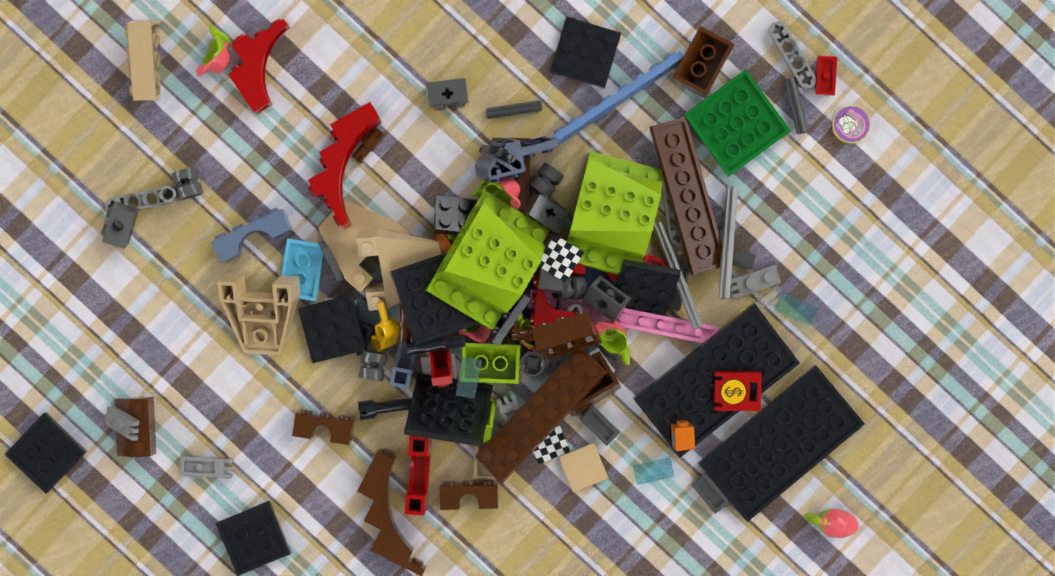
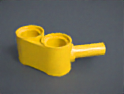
(386, 331)

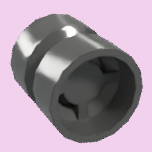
(546, 180)
(189, 190)
(576, 289)
(532, 363)
(369, 372)

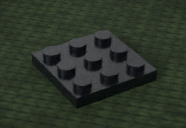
(585, 52)
(647, 285)
(332, 328)
(46, 452)
(253, 538)

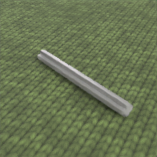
(728, 243)
(682, 287)

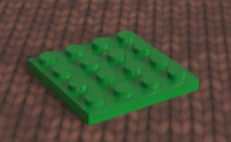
(737, 123)

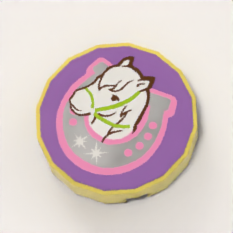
(851, 124)

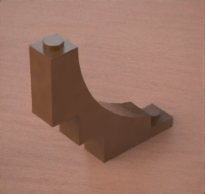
(390, 541)

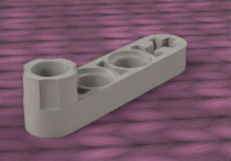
(142, 198)

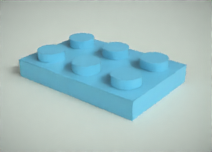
(305, 261)

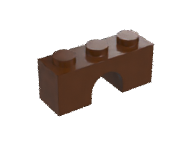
(340, 428)
(485, 493)

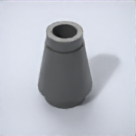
(743, 260)

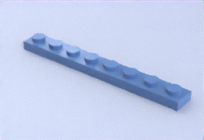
(624, 93)

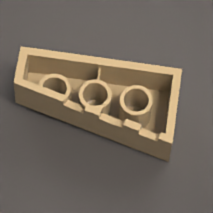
(143, 59)

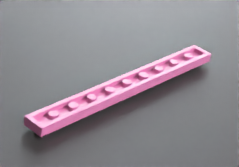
(641, 320)

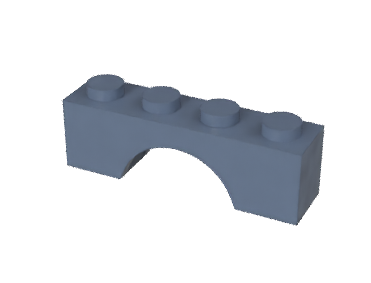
(230, 245)
(403, 367)

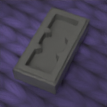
(329, 261)
(599, 425)
(710, 492)

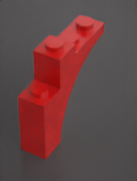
(254, 53)
(441, 367)

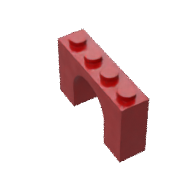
(543, 310)
(417, 495)

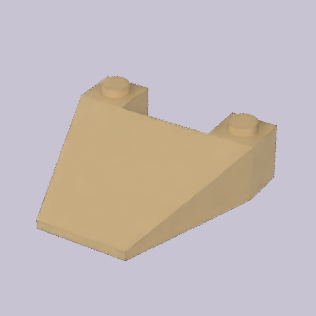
(344, 245)
(394, 252)
(259, 317)

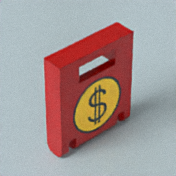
(734, 390)

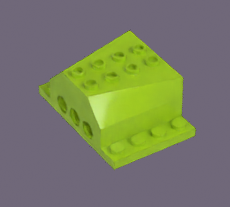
(615, 211)
(489, 261)

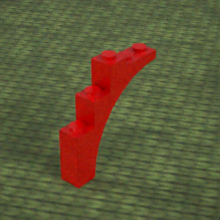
(329, 183)

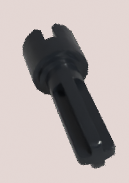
(370, 409)

